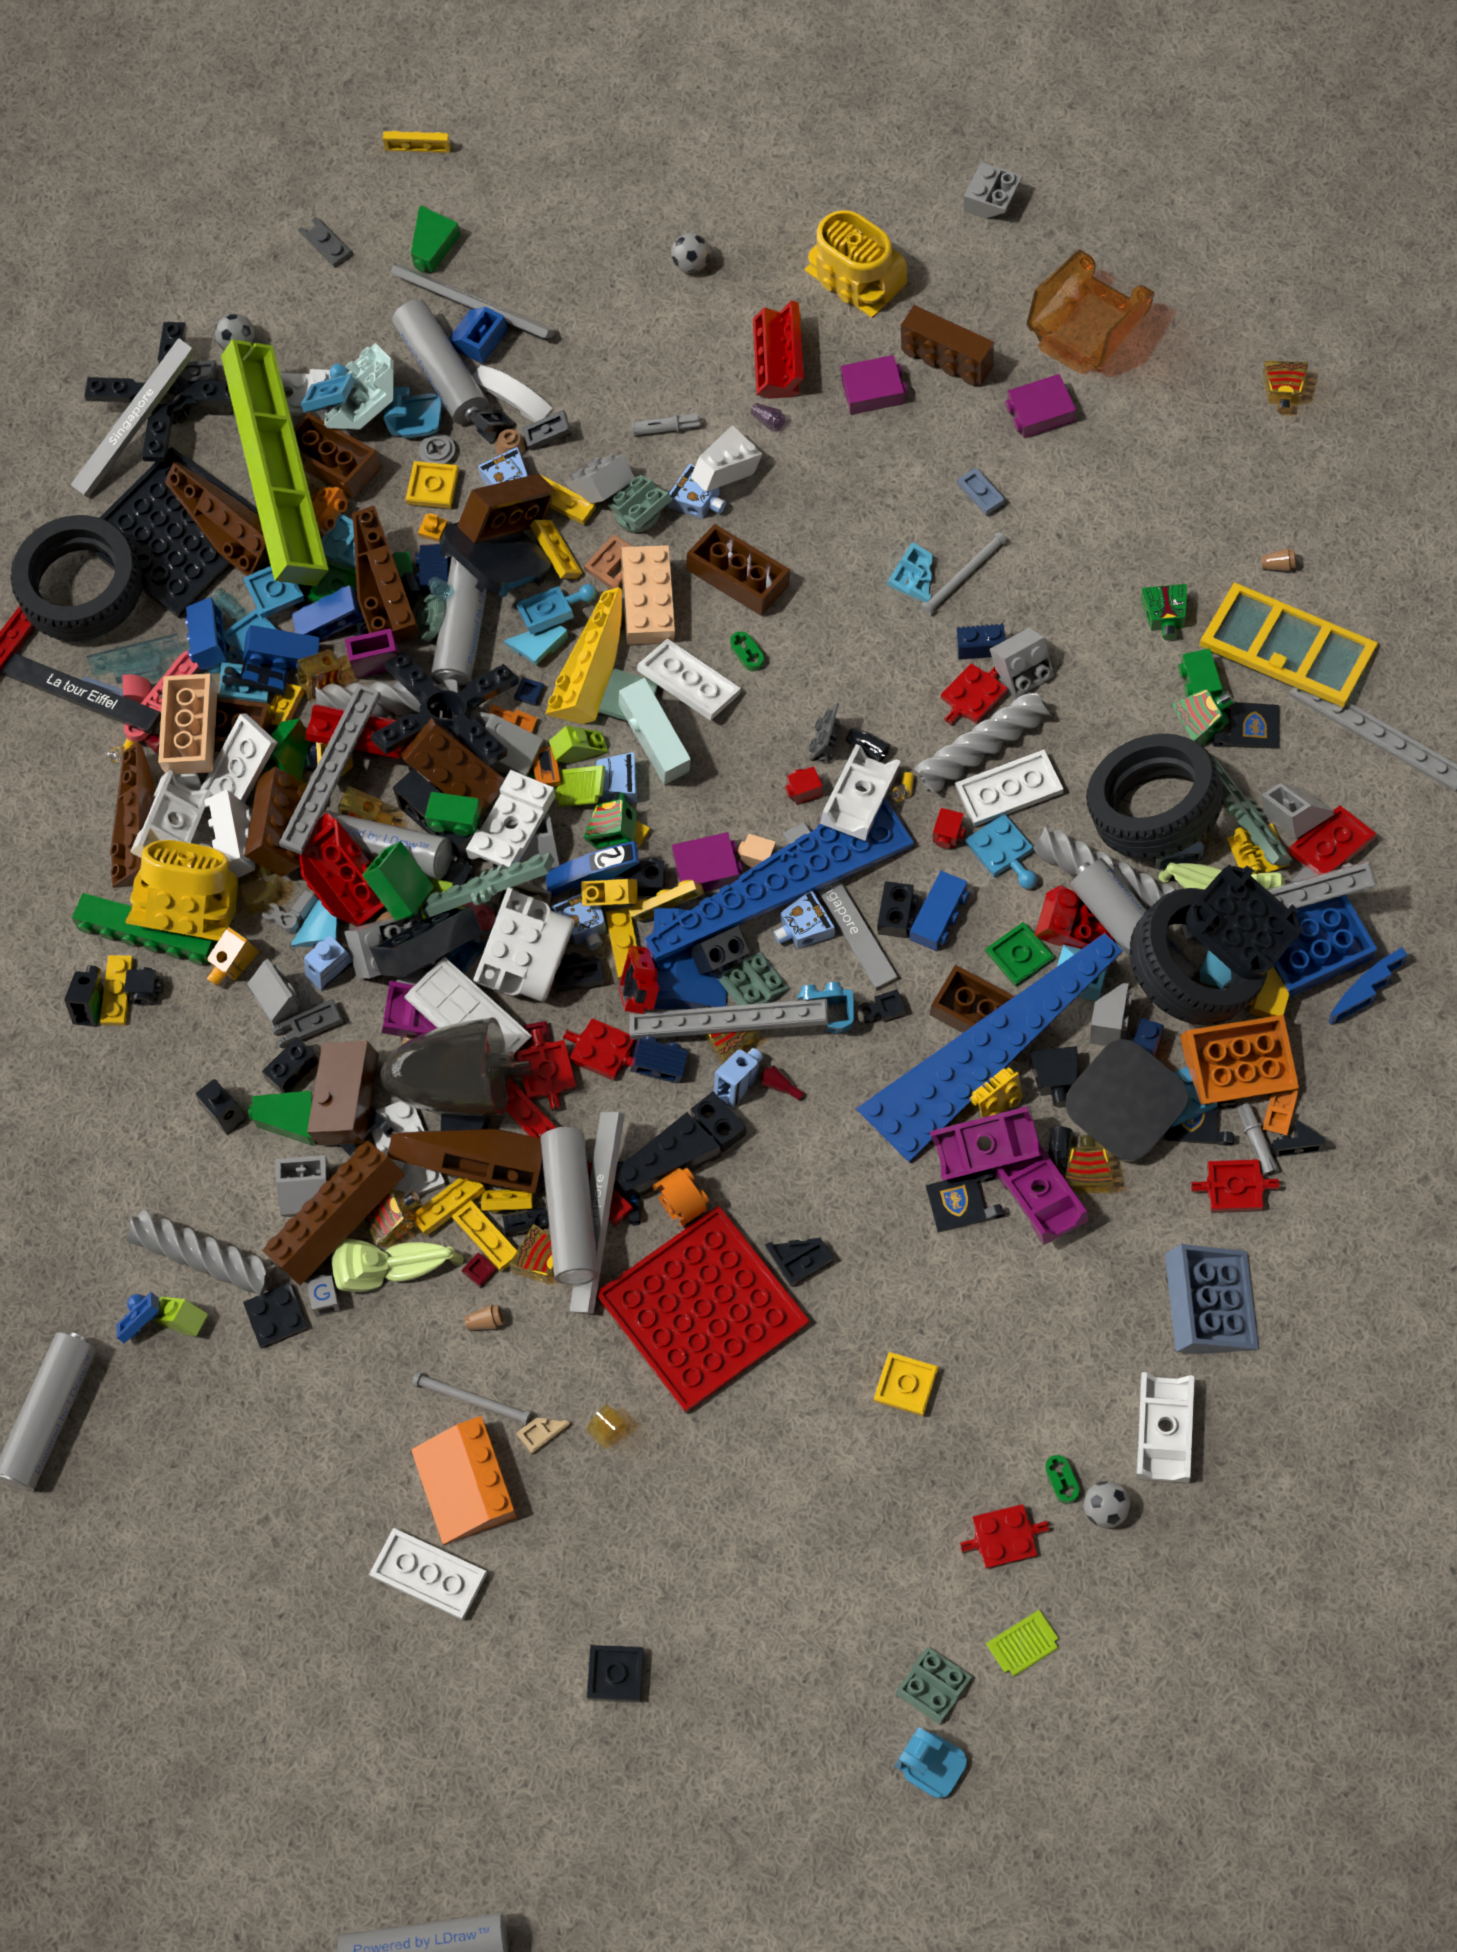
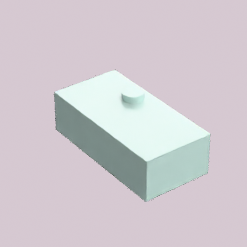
(654, 731)

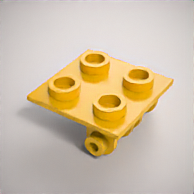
(1249, 854)
(1004, 1096)

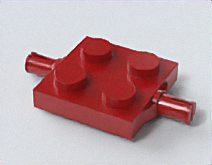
(973, 694)
(601, 1049)
(550, 1068)
(1234, 1185)
(1004, 1536)

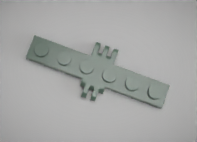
(1252, 819)
(488, 884)

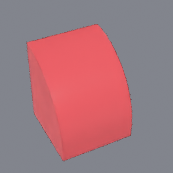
(136, 687)

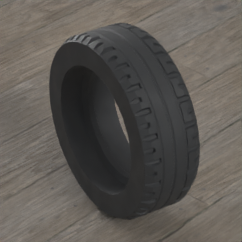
(64, 537)
(1170, 830)
(1167, 983)

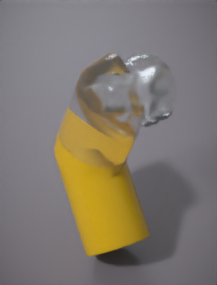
(115, 754)
(903, 790)

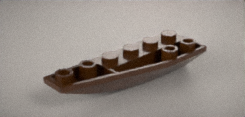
(223, 519)
(378, 581)
(132, 807)
(474, 1154)

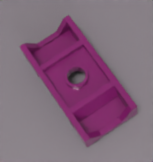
(401, 1016)
(1012, 1139)
(1049, 1211)

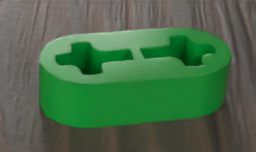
(750, 648)
(1056, 1482)

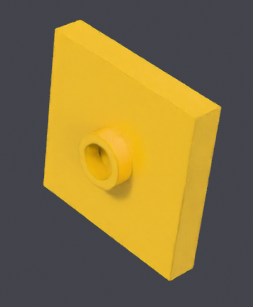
(432, 484)
(905, 1384)

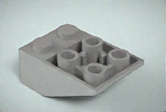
(520, 743)
(366, 936)

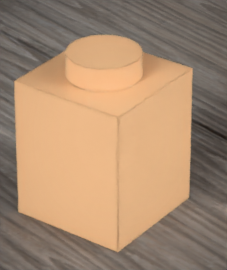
(756, 850)

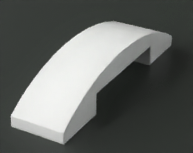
(512, 392)

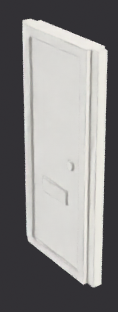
(450, 997)

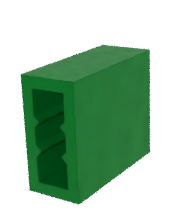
(398, 881)

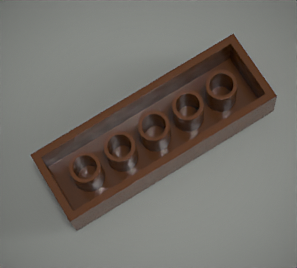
(333, 1212)

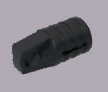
(871, 744)
(1060, 1147)
(523, 1220)

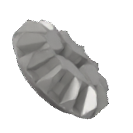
(441, 442)

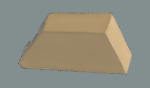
(540, 1432)

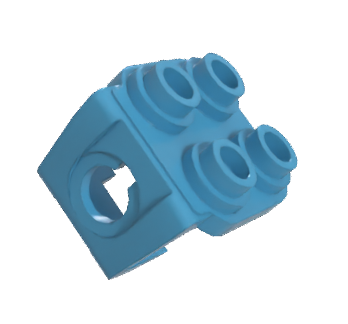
(414, 415)
(835, 995)
(931, 1763)

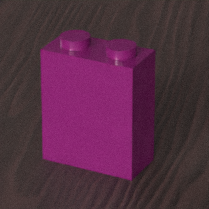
(873, 384)
(1040, 406)
(370, 652)
(708, 861)

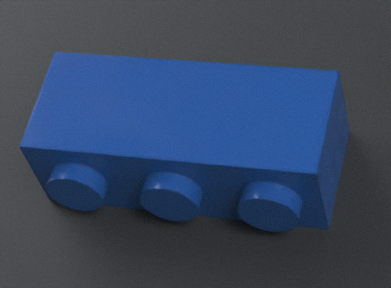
(329, 614)
(206, 633)
(278, 647)
(939, 911)

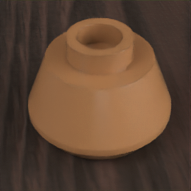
(509, 440)

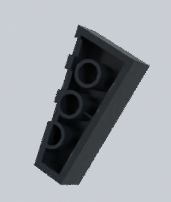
(678, 1146)

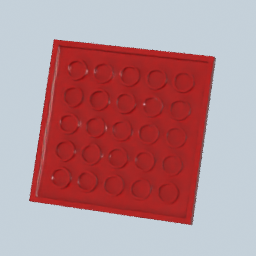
(702, 1309)

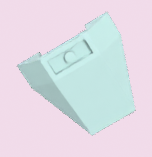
(370, 392)

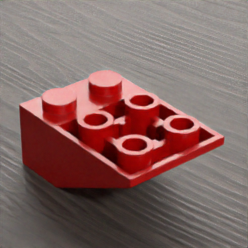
(1067, 920)

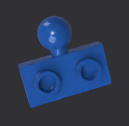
(141, 1311)

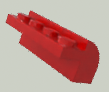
(778, 352)
(326, 718)

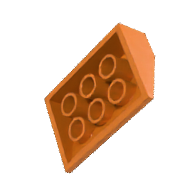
(1252, 1049)
(463, 1481)

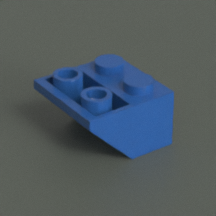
(479, 333)

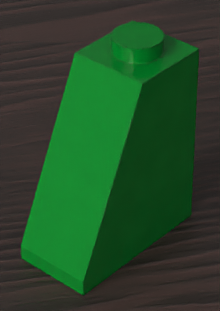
(432, 239)
(290, 749)
(283, 1114)

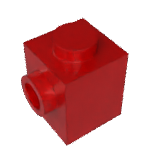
(803, 785)
(949, 828)

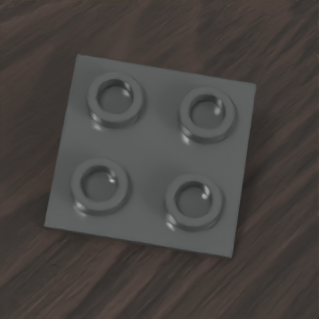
(827, 732)

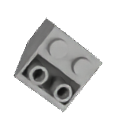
(990, 191)
(601, 478)
(1022, 662)
(1294, 809)
(542, 841)
(273, 993)
(1111, 1016)
(299, 1181)

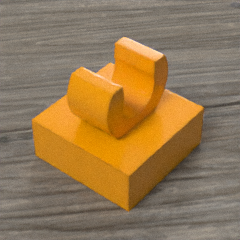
(432, 527)

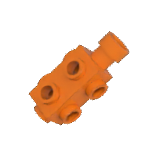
(327, 508)

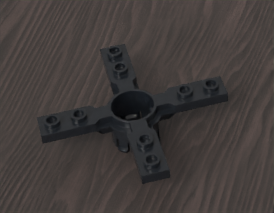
(163, 416)
(433, 700)

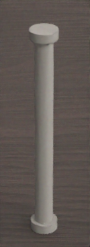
(929, 606)
(471, 1398)

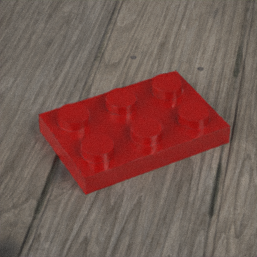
(1332, 842)

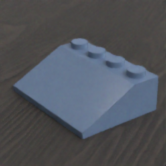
(1210, 1300)

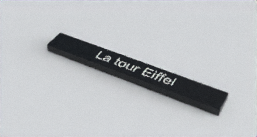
(82, 693)

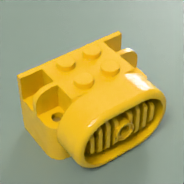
(856, 261)
(184, 890)

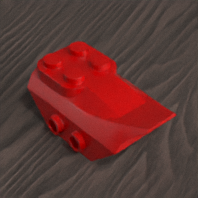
(334, 872)

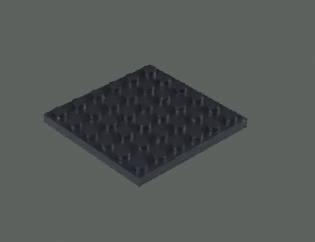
(170, 546)

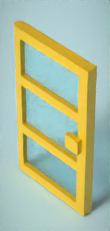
(1288, 644)

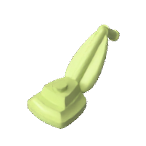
(1201, 875)
(363, 1266)

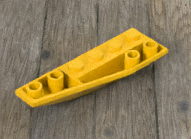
(590, 664)

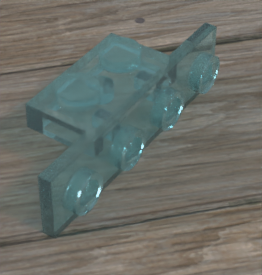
(136, 659)

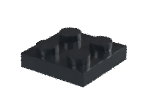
(275, 1315)
(615, 1673)

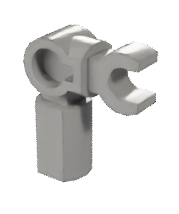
(291, 921)

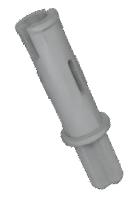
(666, 424)
(1257, 1139)

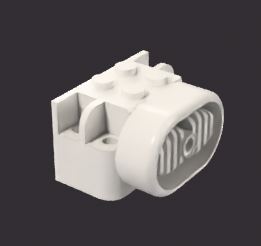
(524, 948)

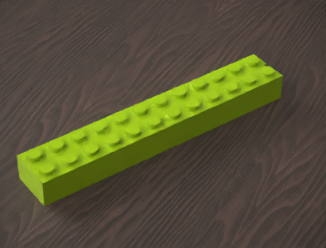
(274, 463)

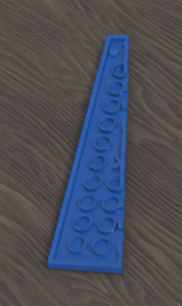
(783, 877)
(944, 1082)

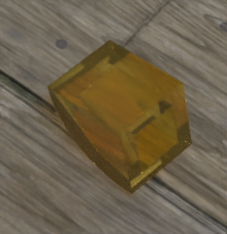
(605, 1426)

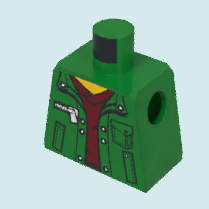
(1165, 608)

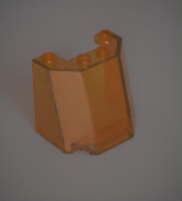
(1082, 317)

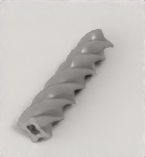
(392, 700)
(984, 738)
(1057, 849)
(201, 1254)

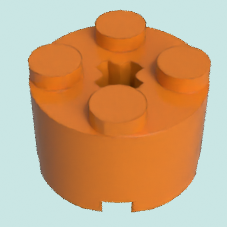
(681, 1196)

